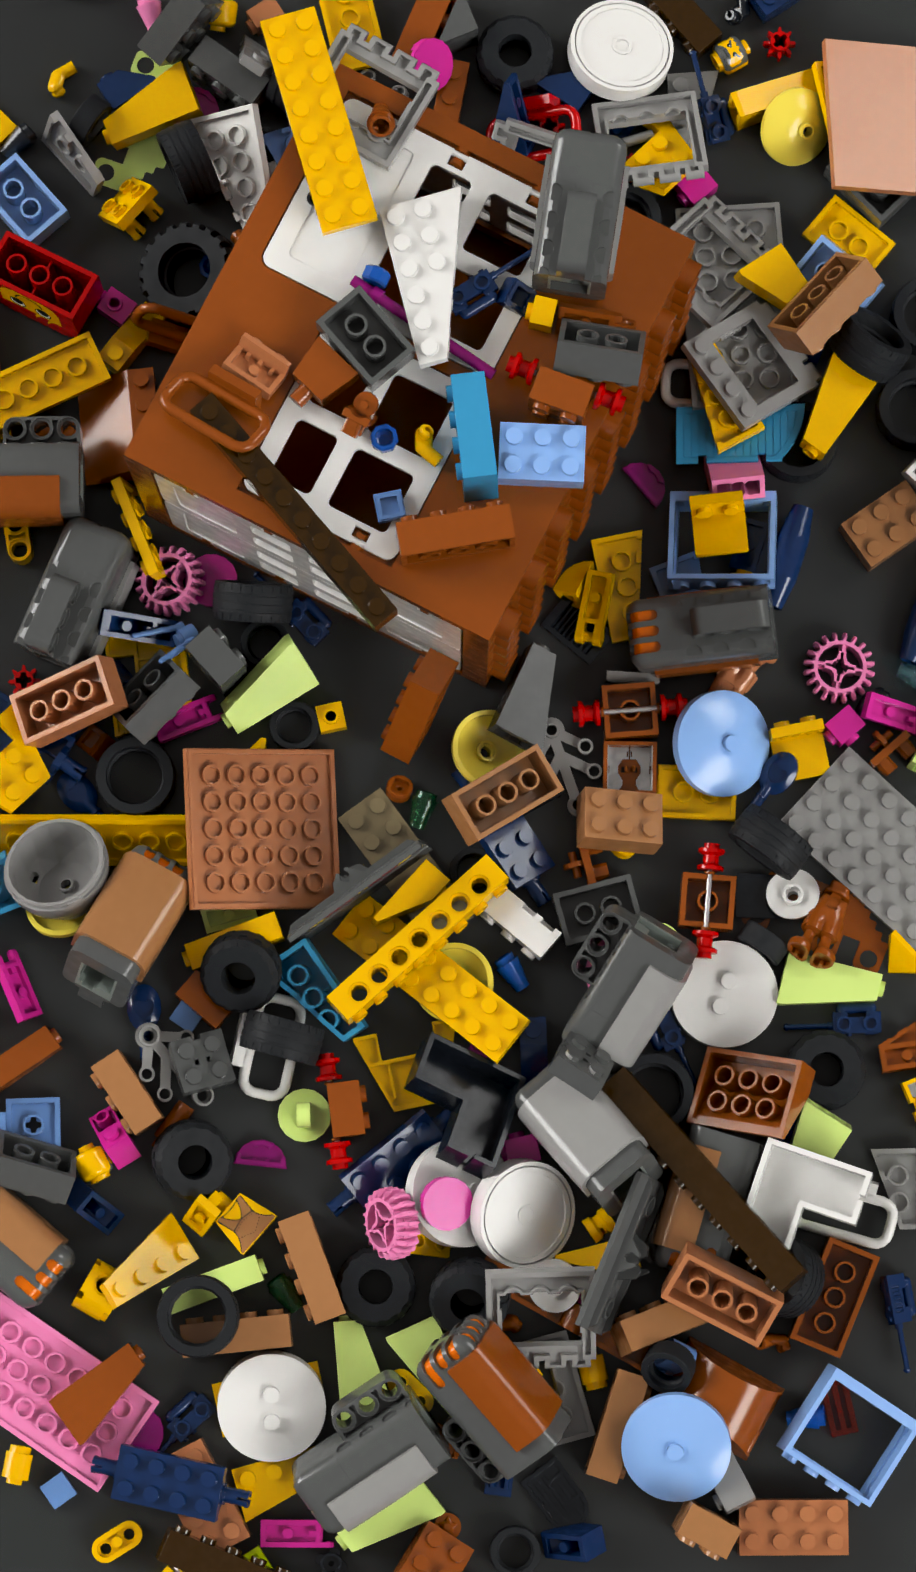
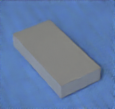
(622, 677)

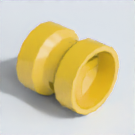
(599, 1225)

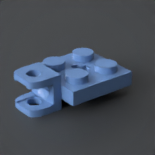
(21, 1110)

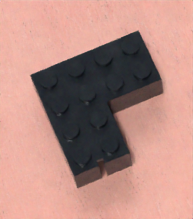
(476, 1094)

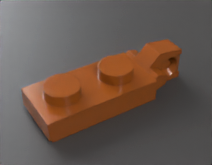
(592, 315)

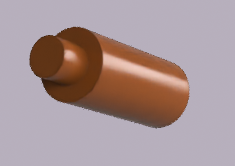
(178, 1112)

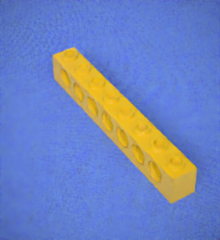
(484, 872)

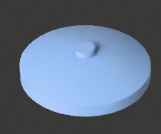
(720, 743)
(676, 1446)

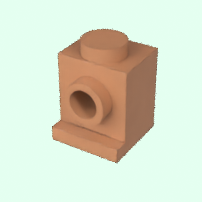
(262, 11)

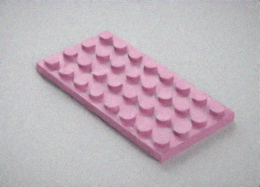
(37, 1367)

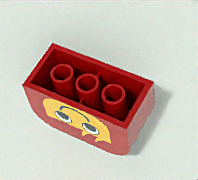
(46, 285)

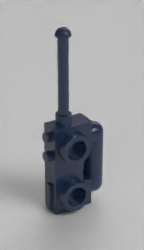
(708, 110)
(480, 284)
(311, 631)
(848, 1025)
(672, 1040)
(898, 1306)
(183, 1428)

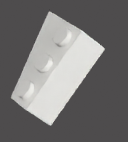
(521, 925)

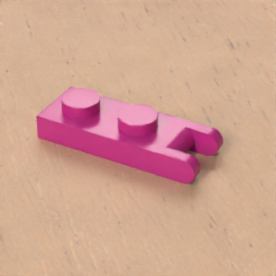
(889, 712)
(189, 719)
(18, 988)
(292, 1533)

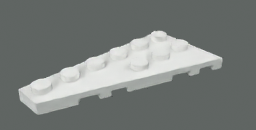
(238, 155)
(424, 257)

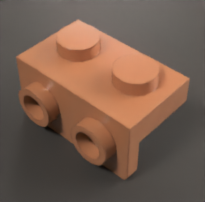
(257, 365)

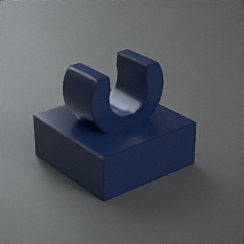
(500, 1488)

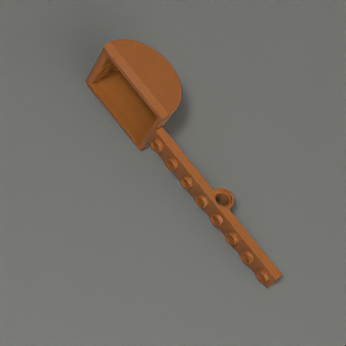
(731, 1388)

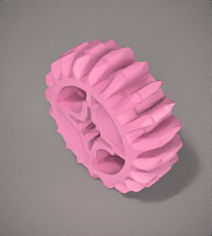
(177, 574)
(826, 666)
(391, 1223)

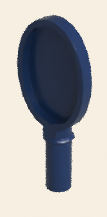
(776, 776)
(78, 795)
(144, 1007)

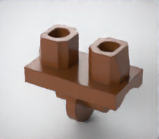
(360, 414)
(882, 760)
(593, 873)

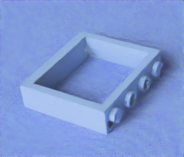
(683, 582)
(887, 1461)

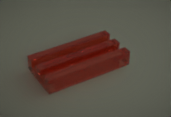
(844, 1430)

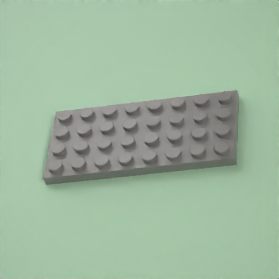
(749, 350)
(863, 838)

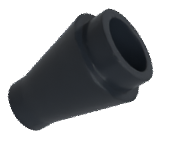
(19, 140)

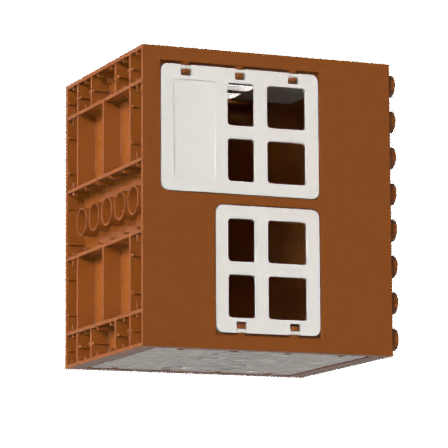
(289, 277)

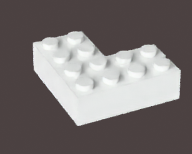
(800, 1180)

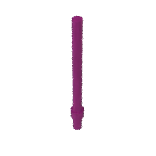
(379, 297)

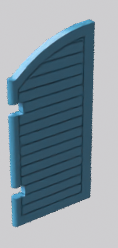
(696, 439)

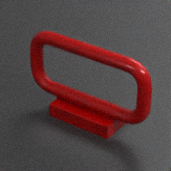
(544, 107)

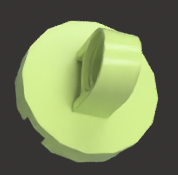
(304, 1115)

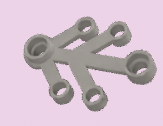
(563, 761)
(166, 1062)

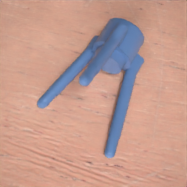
(183, 636)

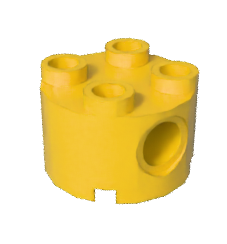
(88, 1298)

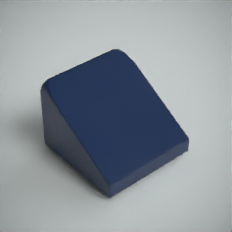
(515, 295)

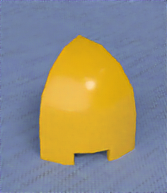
(572, 582)

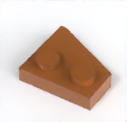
(899, 1051)

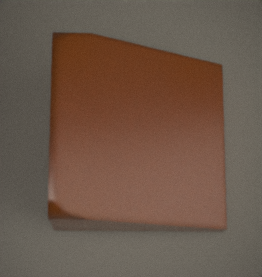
(94, 742)

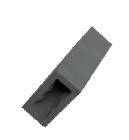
(526, 701)

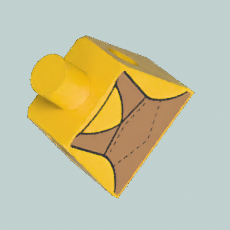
(243, 1220)

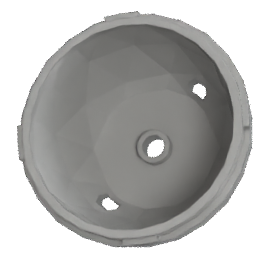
(61, 856)

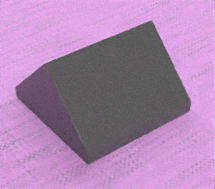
(460, 28)

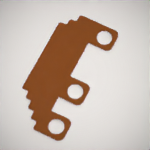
(856, 926)

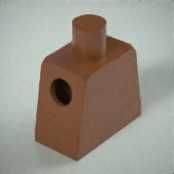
(322, 375)

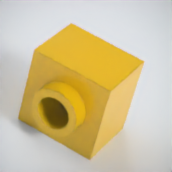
(541, 313)
(331, 726)

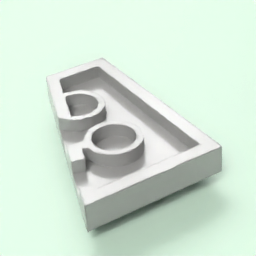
(255, 57)
(71, 154)

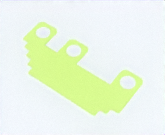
(141, 156)

